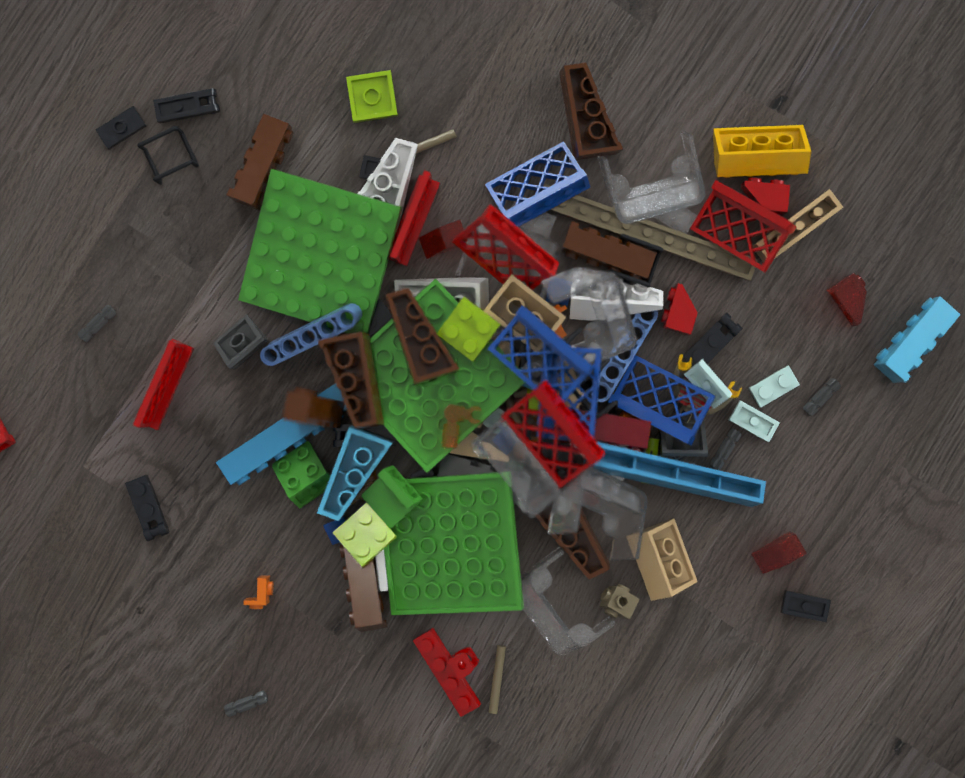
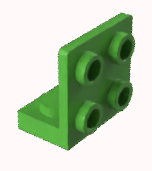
(302, 474)
(391, 496)

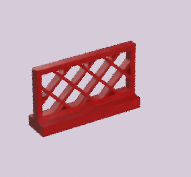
(756, 212)
(414, 218)
(517, 244)
(163, 385)
(570, 427)

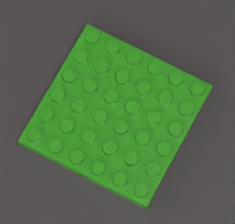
(318, 250)
(417, 411)
(456, 548)

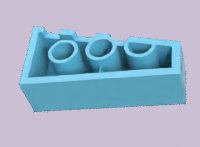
(916, 339)
(353, 467)

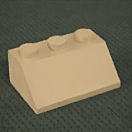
(511, 298)
(664, 561)

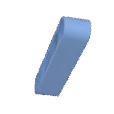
(317, 327)
(622, 365)

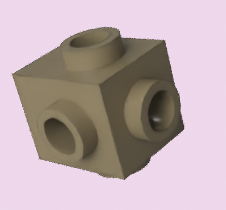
(618, 602)

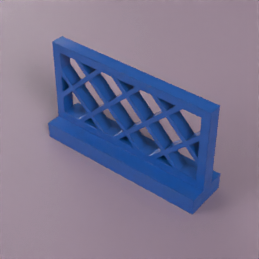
(545, 197)
(549, 339)
(554, 375)
(648, 414)

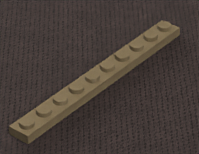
(648, 231)

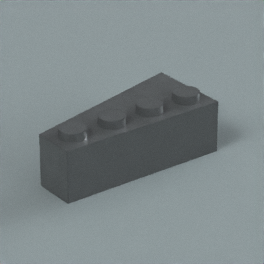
(459, 465)

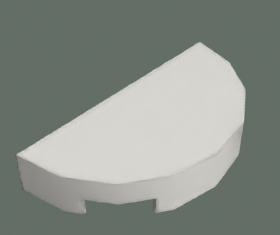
(381, 571)

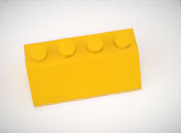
(761, 151)

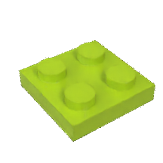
(372, 96)
(468, 329)
(364, 534)

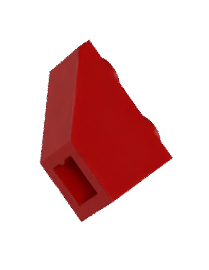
(770, 195)
(681, 311)

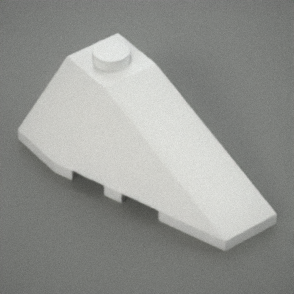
(392, 175)
(472, 288)
(638, 299)

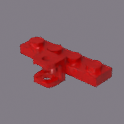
(450, 670)

